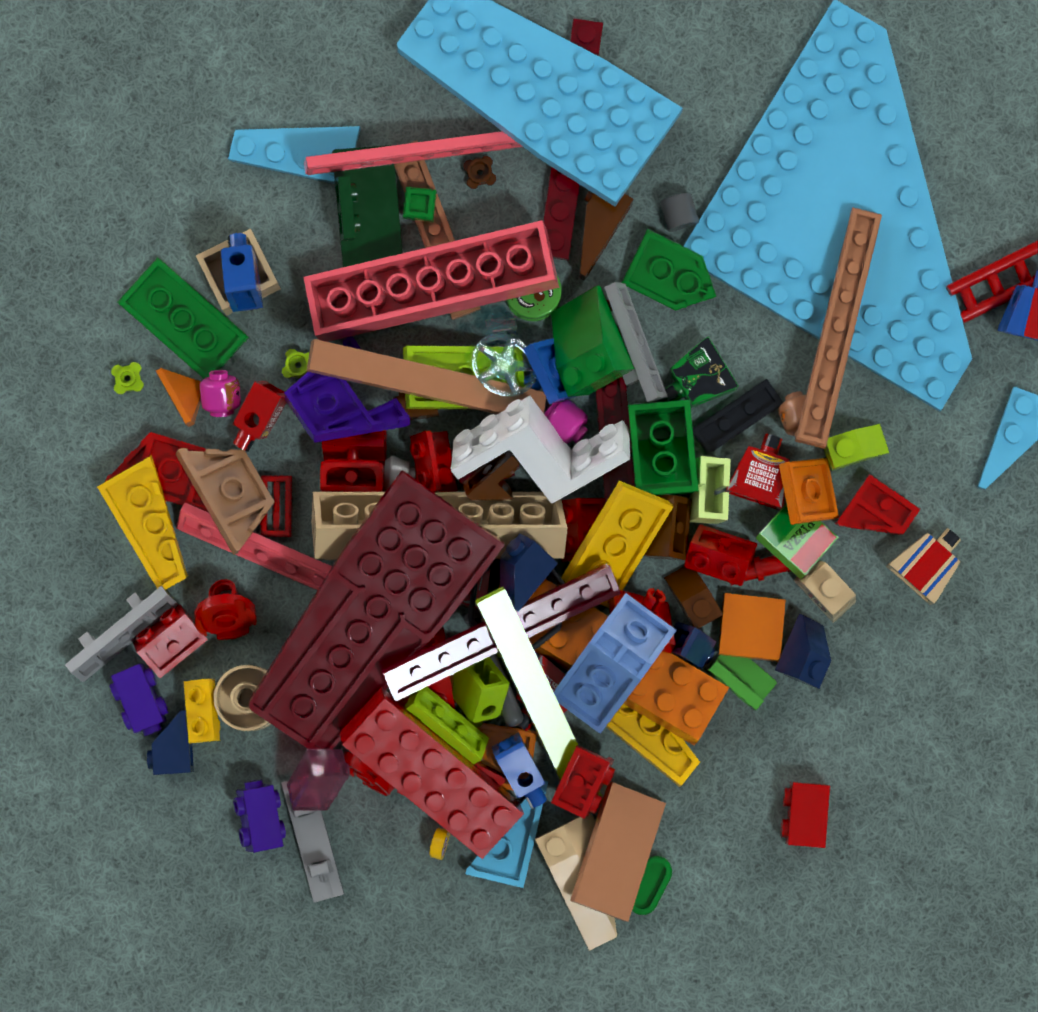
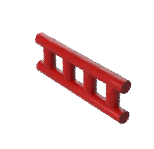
(990, 274)

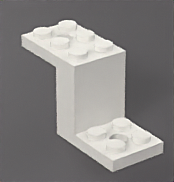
(540, 449)

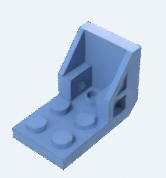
(613, 663)

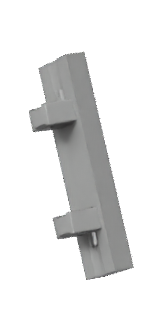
(645, 369)
(120, 635)
(315, 847)

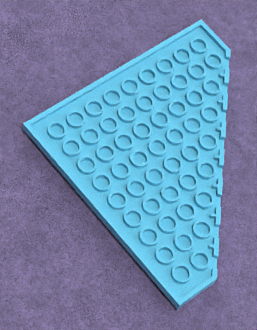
(782, 212)

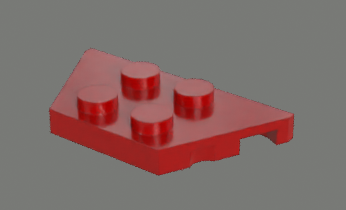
(172, 476)

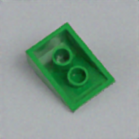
(588, 344)
(663, 447)

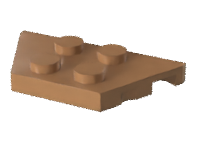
(229, 491)

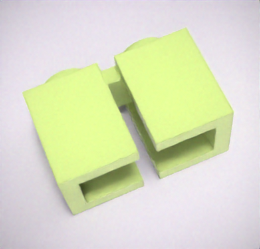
(712, 476)

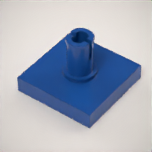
(543, 362)

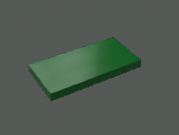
(182, 319)

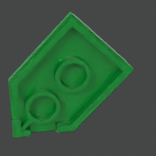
(669, 273)

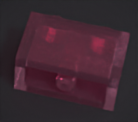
(317, 779)

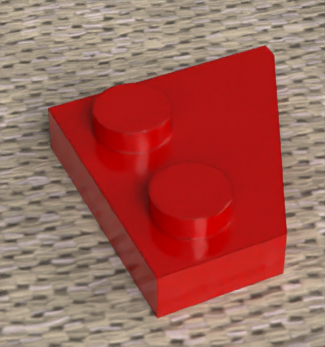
(878, 509)

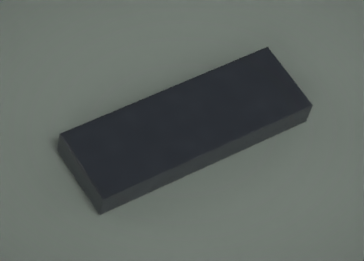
(737, 416)

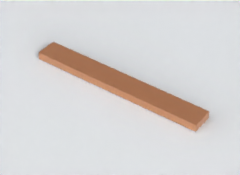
(838, 328)
(411, 377)

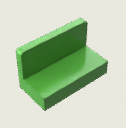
(743, 679)

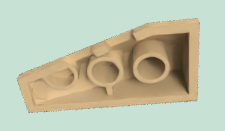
(564, 853)

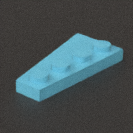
(287, 148)

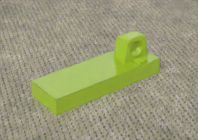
(448, 724)

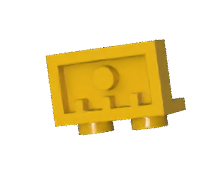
(200, 711)

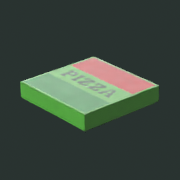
(798, 544)

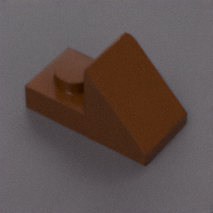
(488, 480)

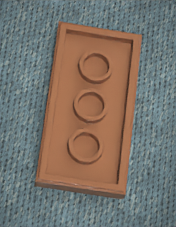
(618, 852)

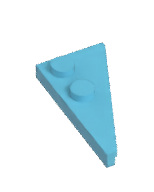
(1014, 435)

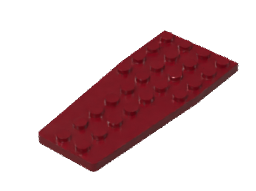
(373, 609)

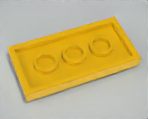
(620, 534)

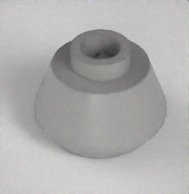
(393, 467)

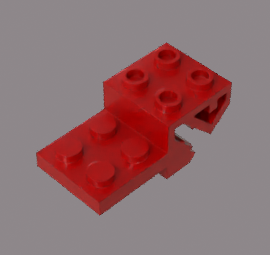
(354, 463)

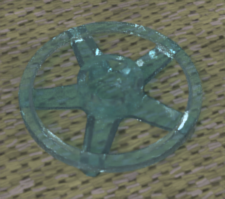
(502, 364)

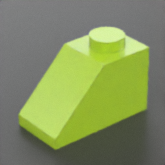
(855, 446)

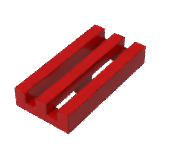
(276, 532)

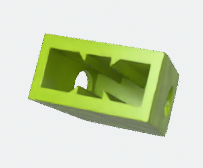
(480, 691)

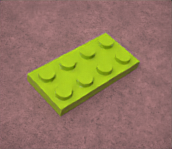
(455, 359)

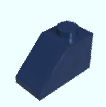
(523, 569)
(693, 645)
(805, 653)
(171, 749)

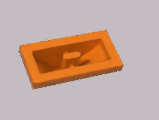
(183, 392)

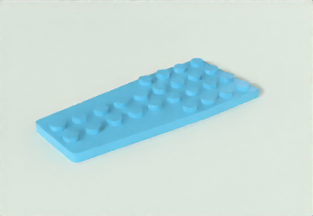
(542, 91)

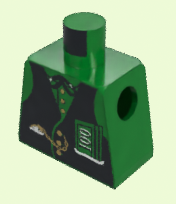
(700, 376)

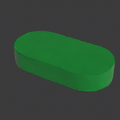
(653, 884)

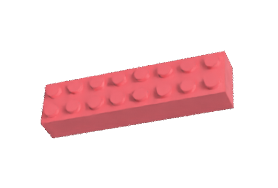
(431, 282)

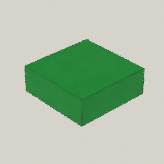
(419, 204)

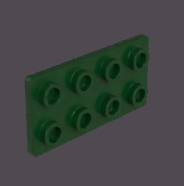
(367, 212)

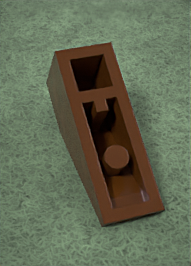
(600, 226)

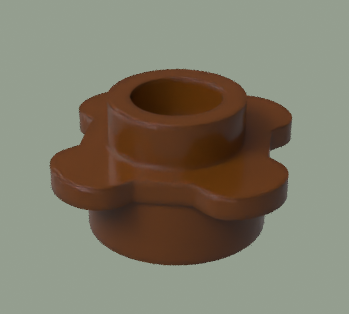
(473, 166)

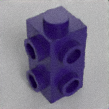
(142, 707)
(259, 816)

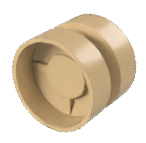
(233, 697)

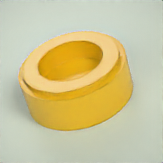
(439, 843)

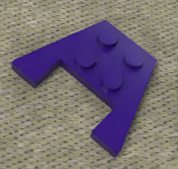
(333, 411)

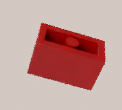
(806, 814)

